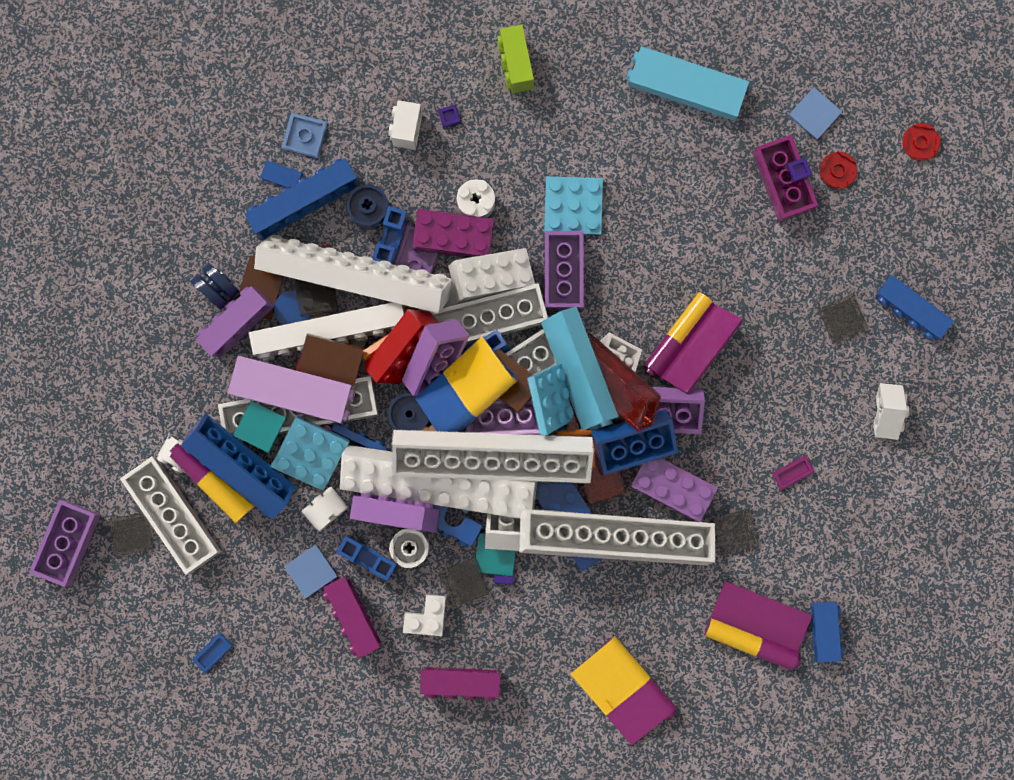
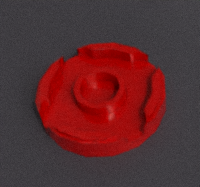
(921, 142)
(832, 170)

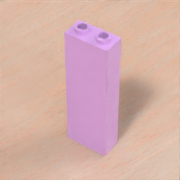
(291, 390)

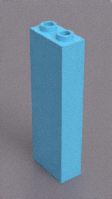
(687, 83)
(582, 372)

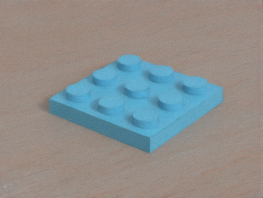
(573, 204)
(550, 399)
(309, 453)

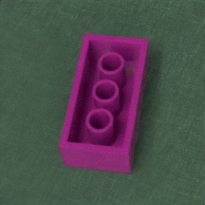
(786, 197)
(452, 234)
(352, 616)
(460, 682)

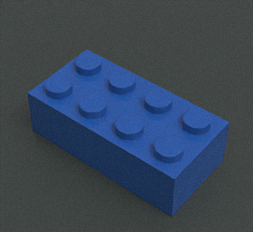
(623, 447)

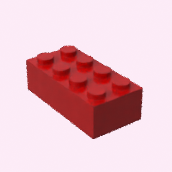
(395, 352)

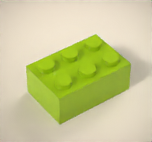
(515, 59)

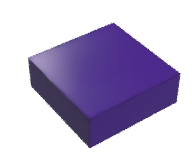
(449, 116)
(799, 170)
(503, 579)

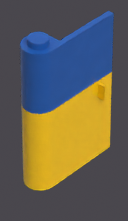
(466, 388)

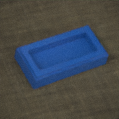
(280, 174)
(212, 652)

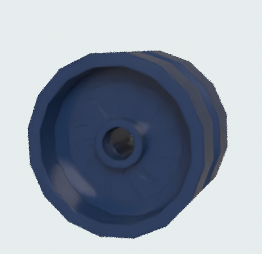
(366, 196)
(214, 285)
(400, 407)

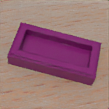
(793, 472)

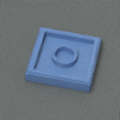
(815, 113)
(304, 135)
(310, 571)

